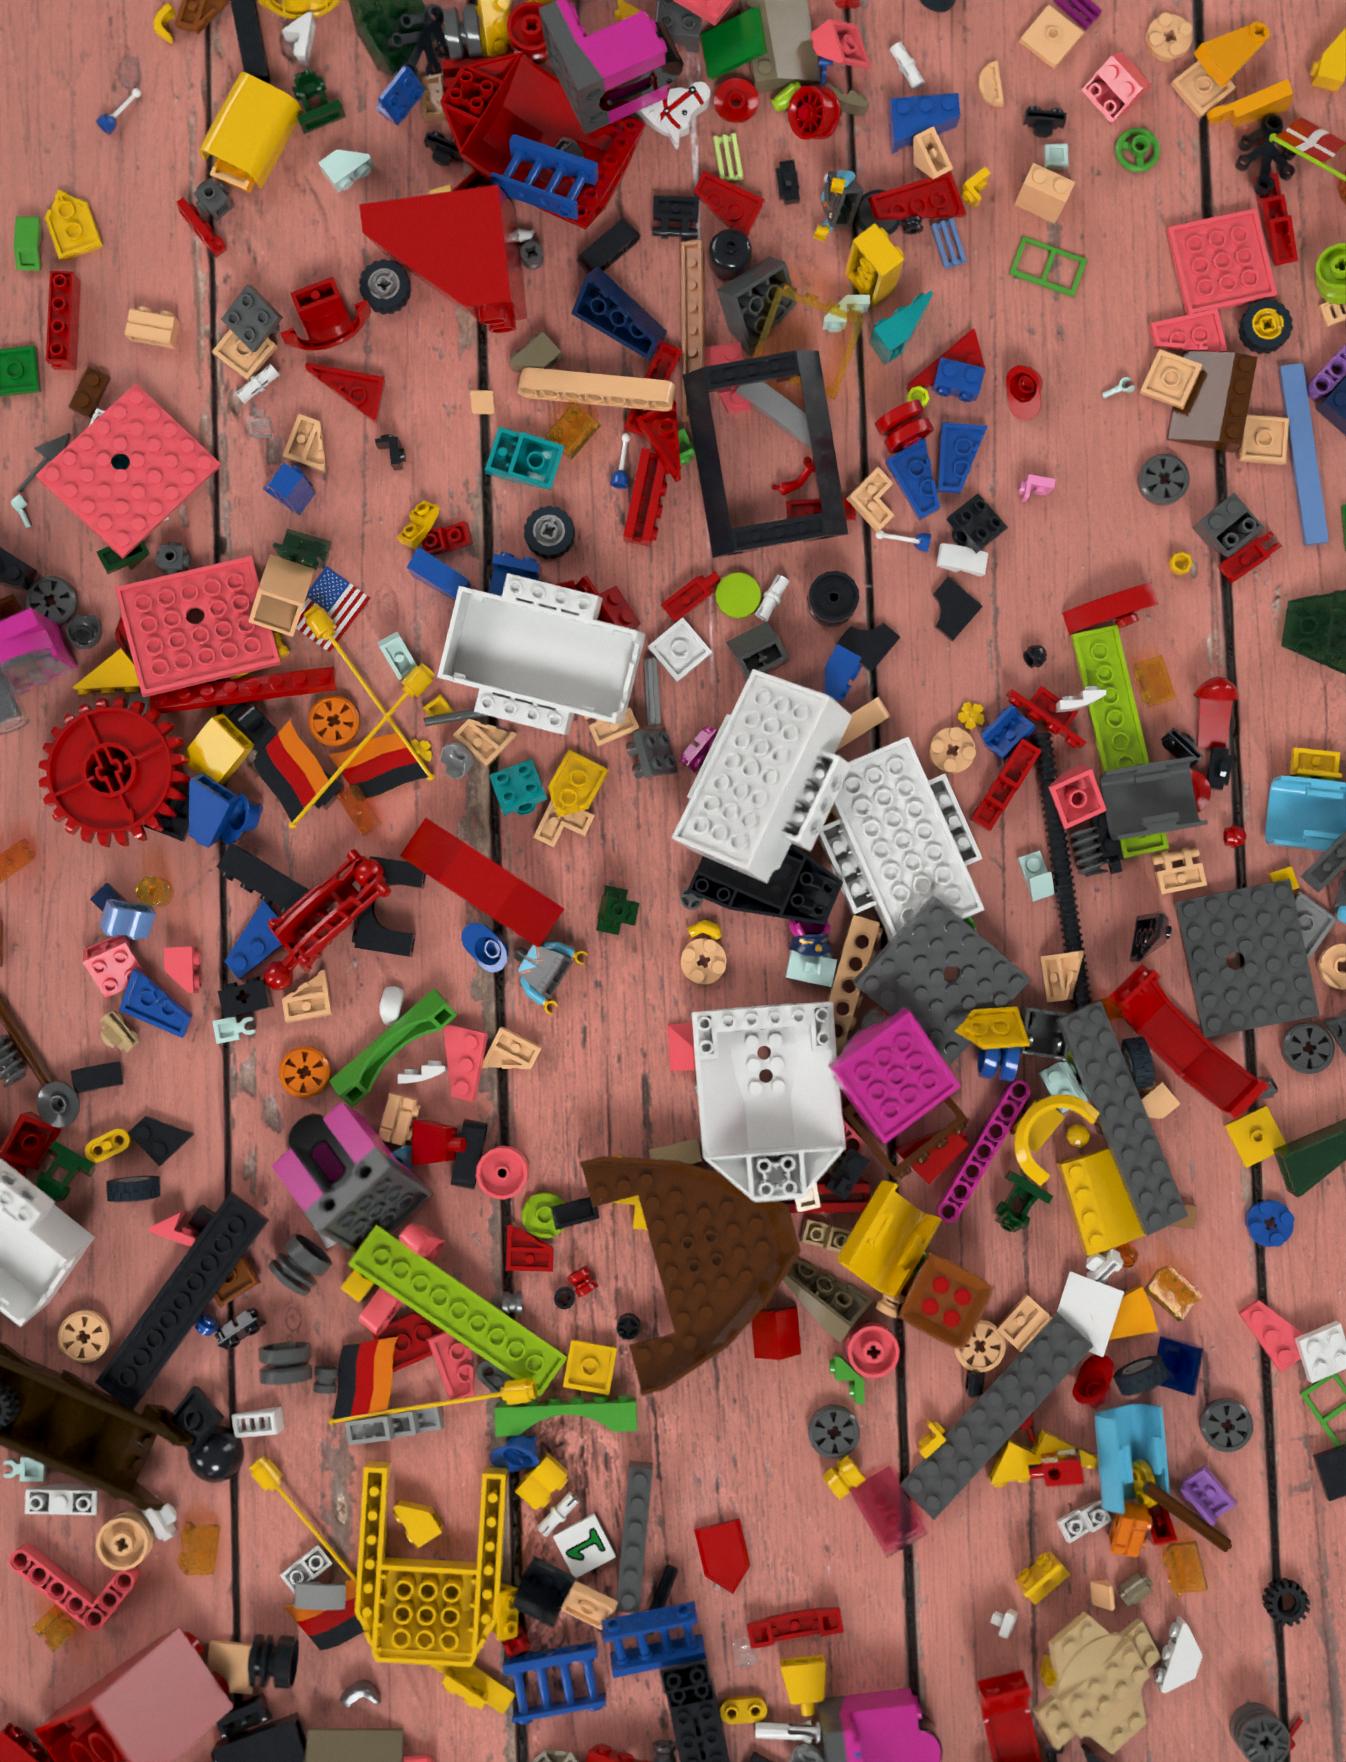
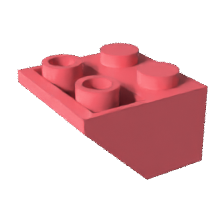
(1116, 86)

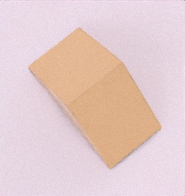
(930, 154)

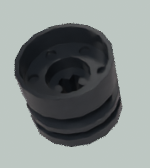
(273, 1661)

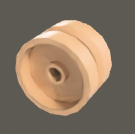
(125, 1540)

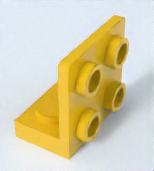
(1041, 1577)

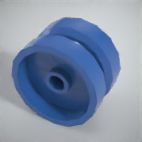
(998, 1059)

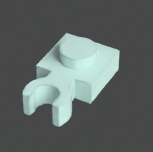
(229, 1029)
(27, 1468)

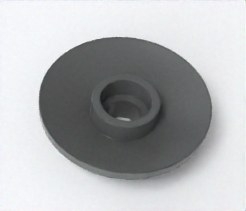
(50, 1104)

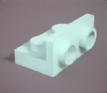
(1060, 1080)

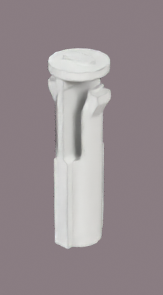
(788, 1731)

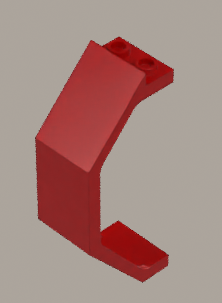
(482, 882)
(1184, 1046)
(1008, 1718)

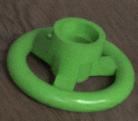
(1143, 141)

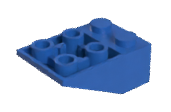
(839, 669)

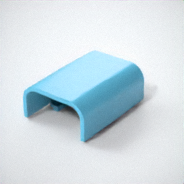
(1305, 813)
(1123, 1437)

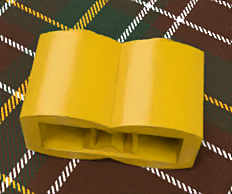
(542, 1481)

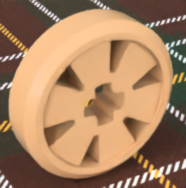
(76, 1348)
(991, 1354)

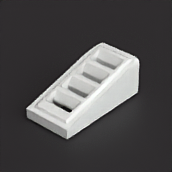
(272, 1418)

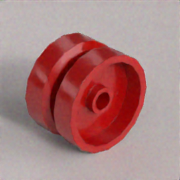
(526, 31)
(904, 426)

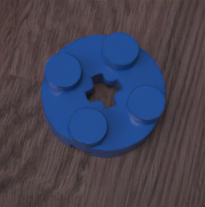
(1274, 1235)

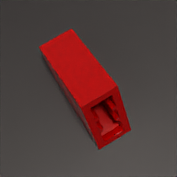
(939, 1158)

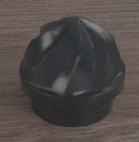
(1035, 656)

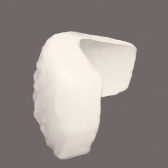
(391, 1004)

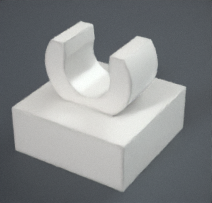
(1005, 1621)

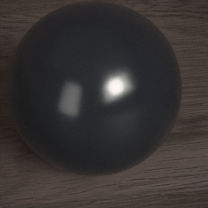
(218, 1457)

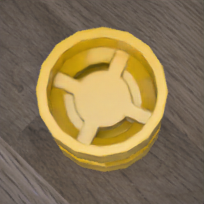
(843, 1477)

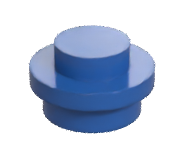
(206, 1325)

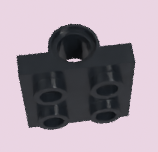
(975, 524)
(249, 720)
(177, 826)

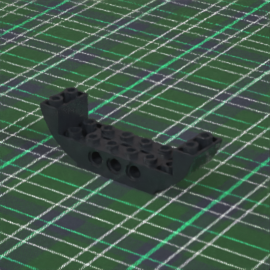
(695, 1712)

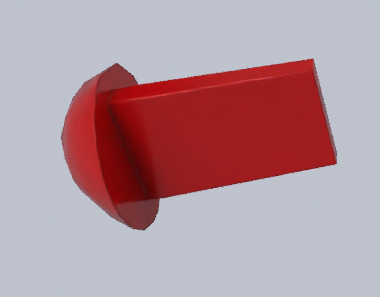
(1214, 711)

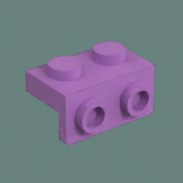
(1207, 1494)

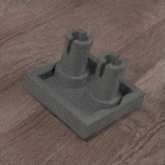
(252, 318)
(653, 752)

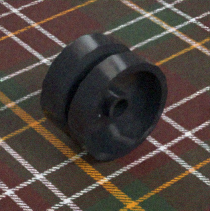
(838, 586)

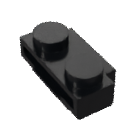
(1044, 121)
(443, 149)
(787, 182)
(1181, 745)
(1219, 768)

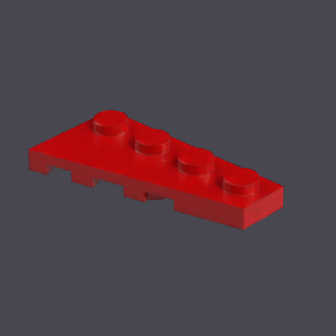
(923, 198)

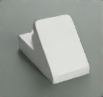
(302, 33)

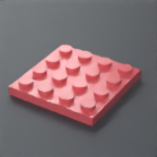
(1221, 262)

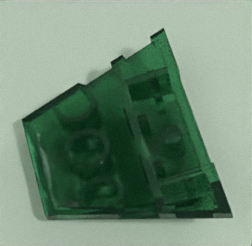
(377, 22)
(1318, 629)

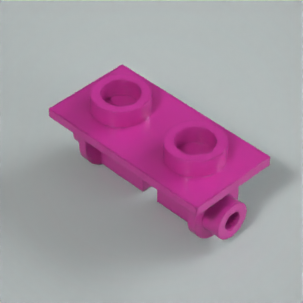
(695, 756)

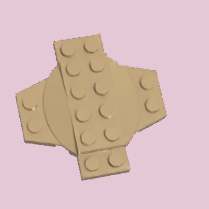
(1097, 1683)

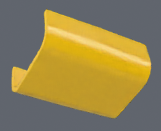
(252, 127)
(887, 1241)

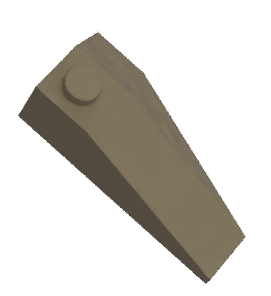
(830, 1302)

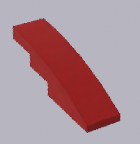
(1277, 224)
(661, 369)
(1005, 784)

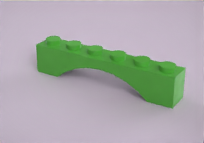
(359, 1075)
(616, 1413)

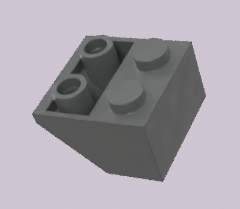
(1228, 526)
(757, 650)

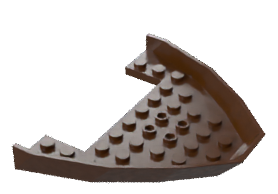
(712, 1251)

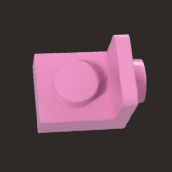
(1037, 484)

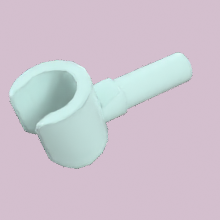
(1121, 387)
(18, 504)

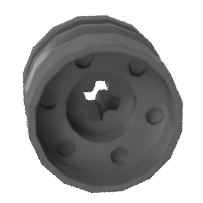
(296, 1269)
(1250, 1726)

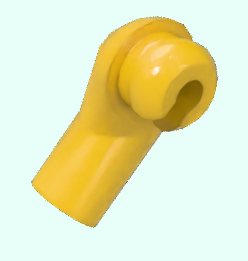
(707, 927)

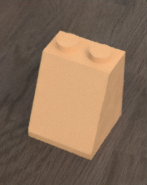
(1044, 193)
(281, 595)

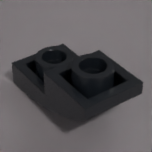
(97, 1077)

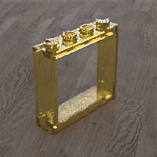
(830, 308)

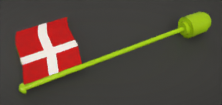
(1311, 143)

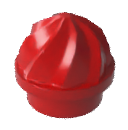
(1234, 836)

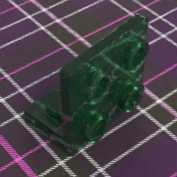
(304, 549)

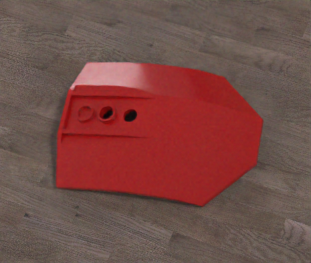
(520, 98)

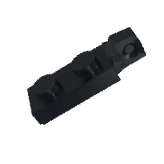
(1111, 848)

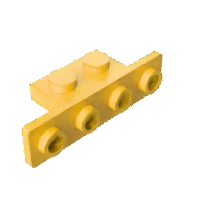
(476, 1687)

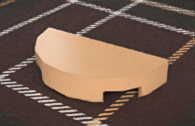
(990, 85)

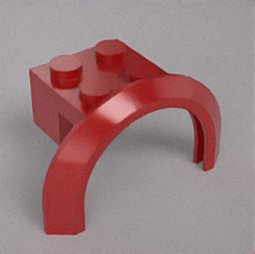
(324, 317)

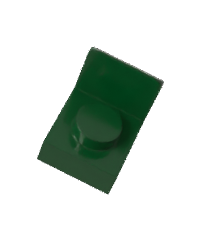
(112, 561)

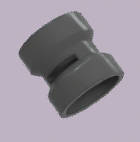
(326, 1378)

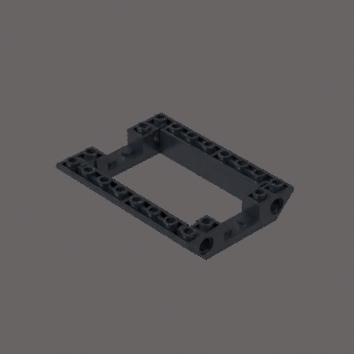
(722, 378)

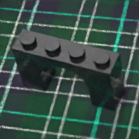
(370, 932)

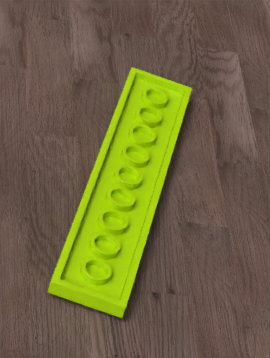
(1114, 715)
(456, 1309)

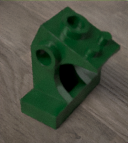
(309, 86)
(616, 910)
(70, 1162)
(1010, 1219)

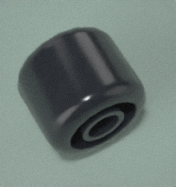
(730, 254)

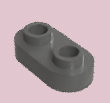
(494, 1381)

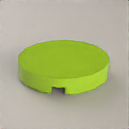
(738, 595)
(538, 1215)

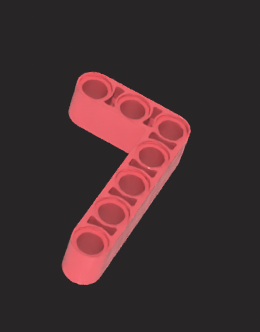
(384, 1305)
(72, 1587)

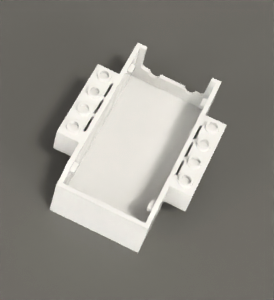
(540, 655)
(766, 777)
(899, 839)
(36, 1246)

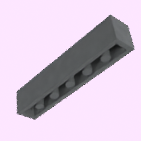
(634, 1536)

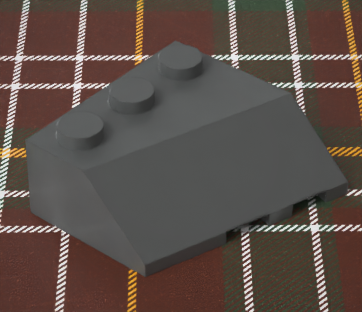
(749, 299)

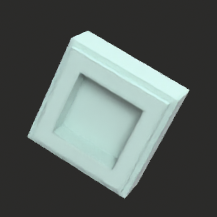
(1056, 156)

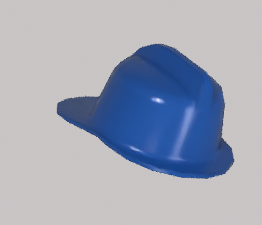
(243, 819)
(485, 946)
(517, 1454)

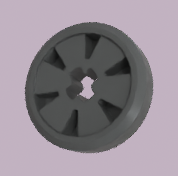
(1165, 493)
(65, 598)
(1302, 1061)
(1215, 1434)
(841, 1443)

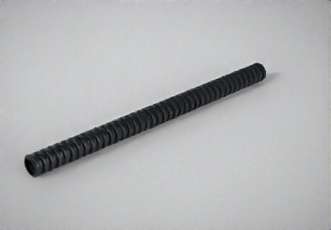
(1061, 867)

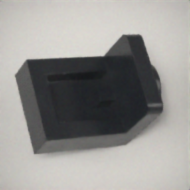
(397, 454)

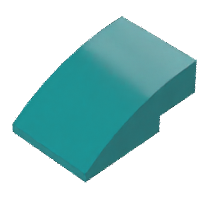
(524, 459)

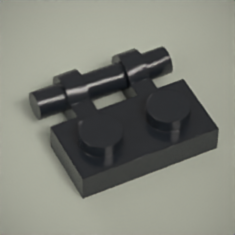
(675, 210)

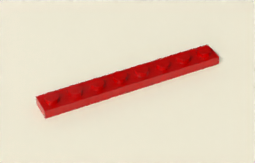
(246, 690)

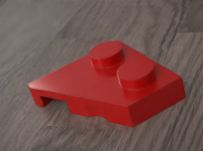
(527, 1252)

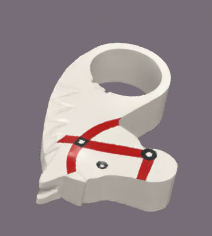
(674, 114)

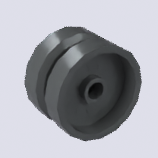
(462, 32)
(285, 1363)

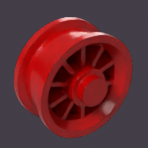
(814, 112)

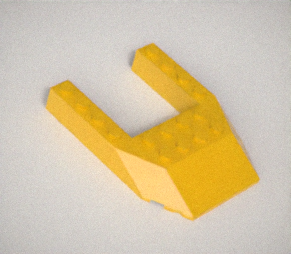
(428, 1606)

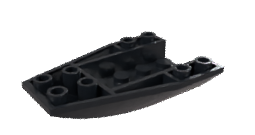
(794, 891)

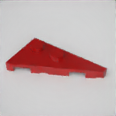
(965, 351)
(357, 388)
(662, 434)

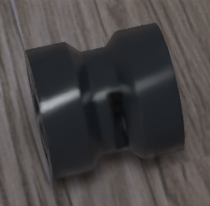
(625, 1328)

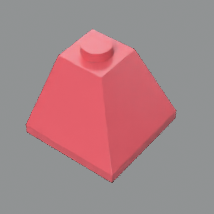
(840, 43)
(1076, 796)
(681, 1047)

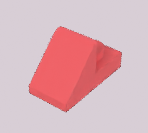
(171, 1229)

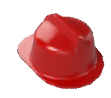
(1024, 391)
(1094, 1381)

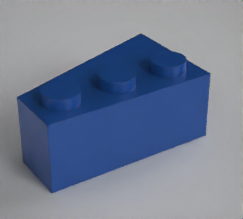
(918, 113)
(290, 488)

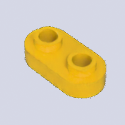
(109, 1145)
(1141, 1475)
(743, 1707)

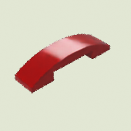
(1110, 607)
(795, 1625)

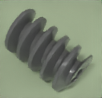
(1088, 852)
(9, 1065)

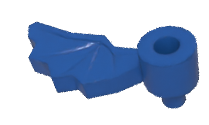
(823, 62)

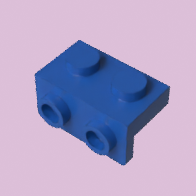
(958, 380)
(1006, 732)

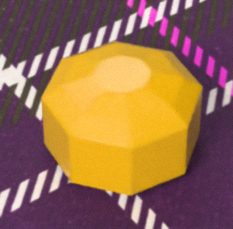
(1180, 563)
(1077, 1135)

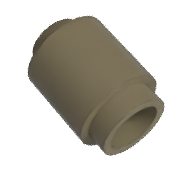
(1135, 1588)

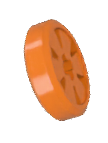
(338, 734)
(311, 1084)

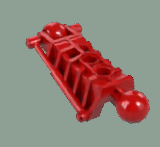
(311, 926)

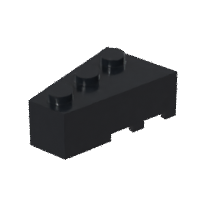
(15, 572)

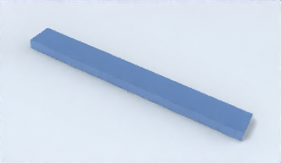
(1303, 455)

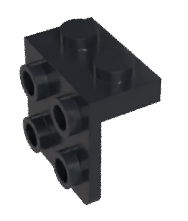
(542, 1591)

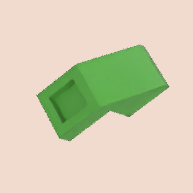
(26, 243)
(845, 1372)

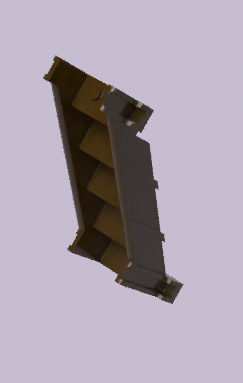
(83, 1429)

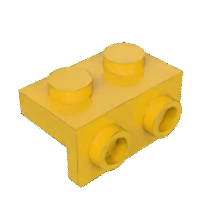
(1315, 764)
(507, 1615)

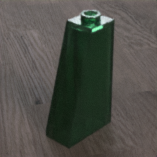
(1312, 1157)

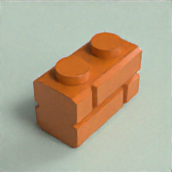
(1129, 1530)

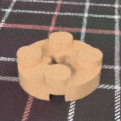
(1173, 25)
(939, 747)
(716, 965)
(1328, 966)

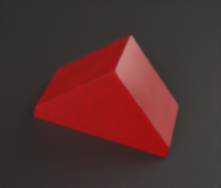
(1162, 1528)

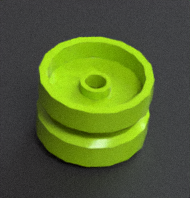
(1332, 274)

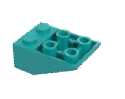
(893, 334)

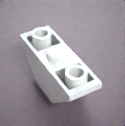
(61, 1499)
(1179, 1657)

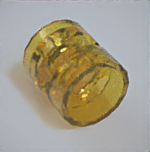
(154, 891)
(54, 1628)

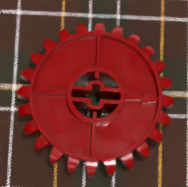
(85, 762)

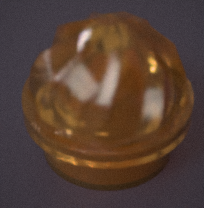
(1128, 1254)

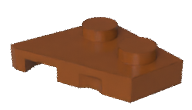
(197, 14)

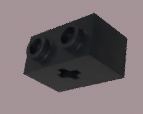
(231, 1001)

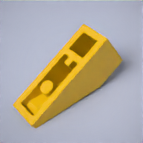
(1330, 69)

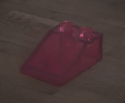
(888, 1512)

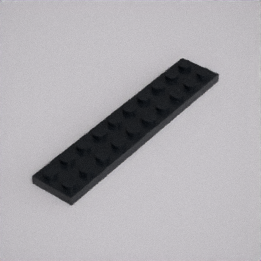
(182, 1301)

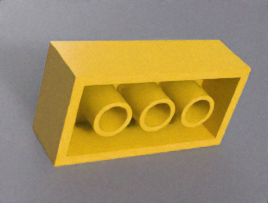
(874, 264)

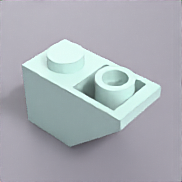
(345, 167)

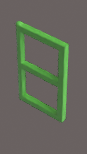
(1042, 282)
(1322, 1420)

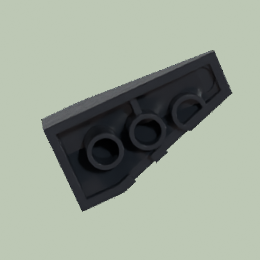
(1149, 934)

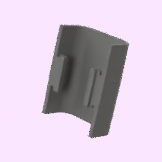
(1149, 799)

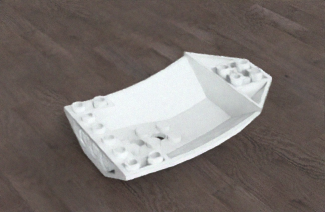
(775, 1133)

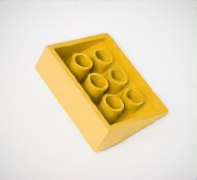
(1098, 1202)

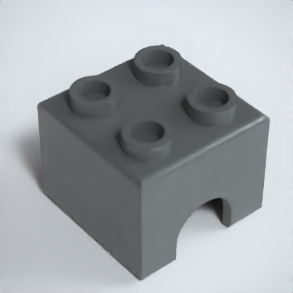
(681, 24)
(1043, 1033)

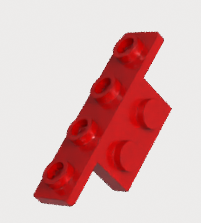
(613, 608)
(1043, 708)

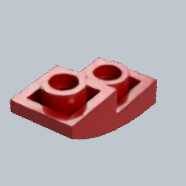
(447, 539)

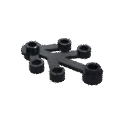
(422, 38)
(1268, 152)

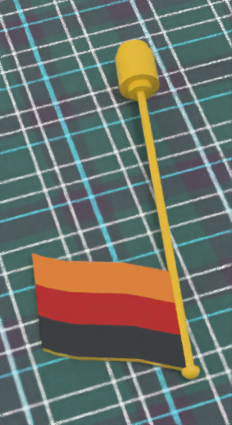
(384, 760)
(295, 772)
(367, 1382)
(323, 1627)

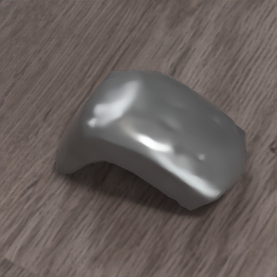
(357, 1690)

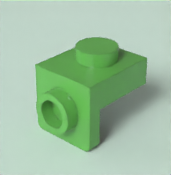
(685, 448)

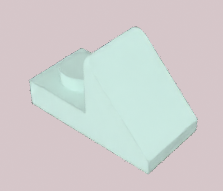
(397, 655)
(1037, 878)

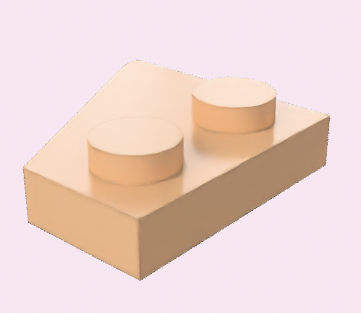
(1061, 974)

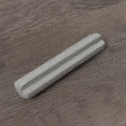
(652, 691)

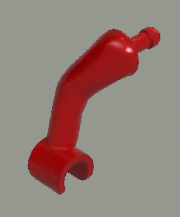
(788, 487)

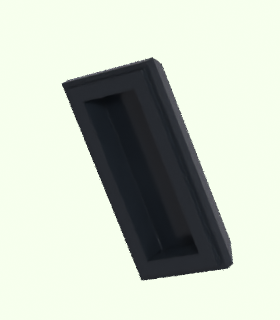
(574, 1213)

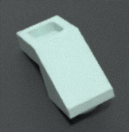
(856, 302)

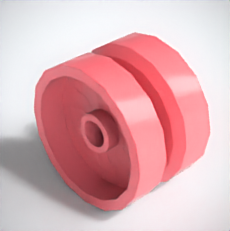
(509, 1159)
(874, 1363)

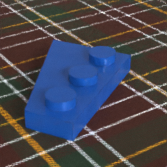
(957, 452)
(914, 477)
(254, 943)
(153, 1005)

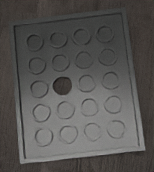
(1275, 974)
(912, 976)

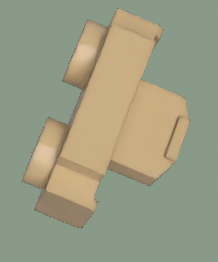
(117, 1033)

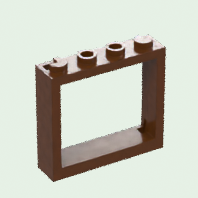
(921, 1155)

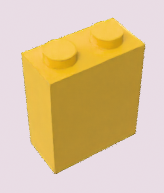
(218, 749)

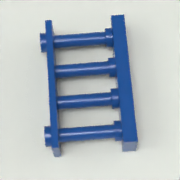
(552, 159)
(655, 1655)
(540, 1662)

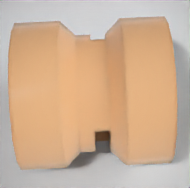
(888, 1307)

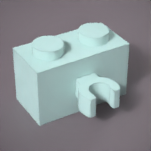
(811, 969)

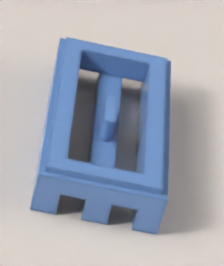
(943, 226)

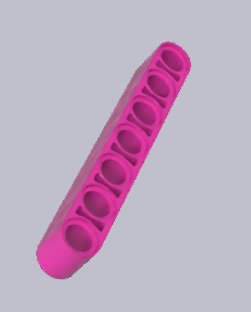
(993, 1145)

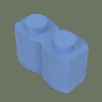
(127, 919)

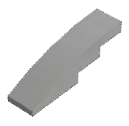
(778, 409)
(394, 1425)

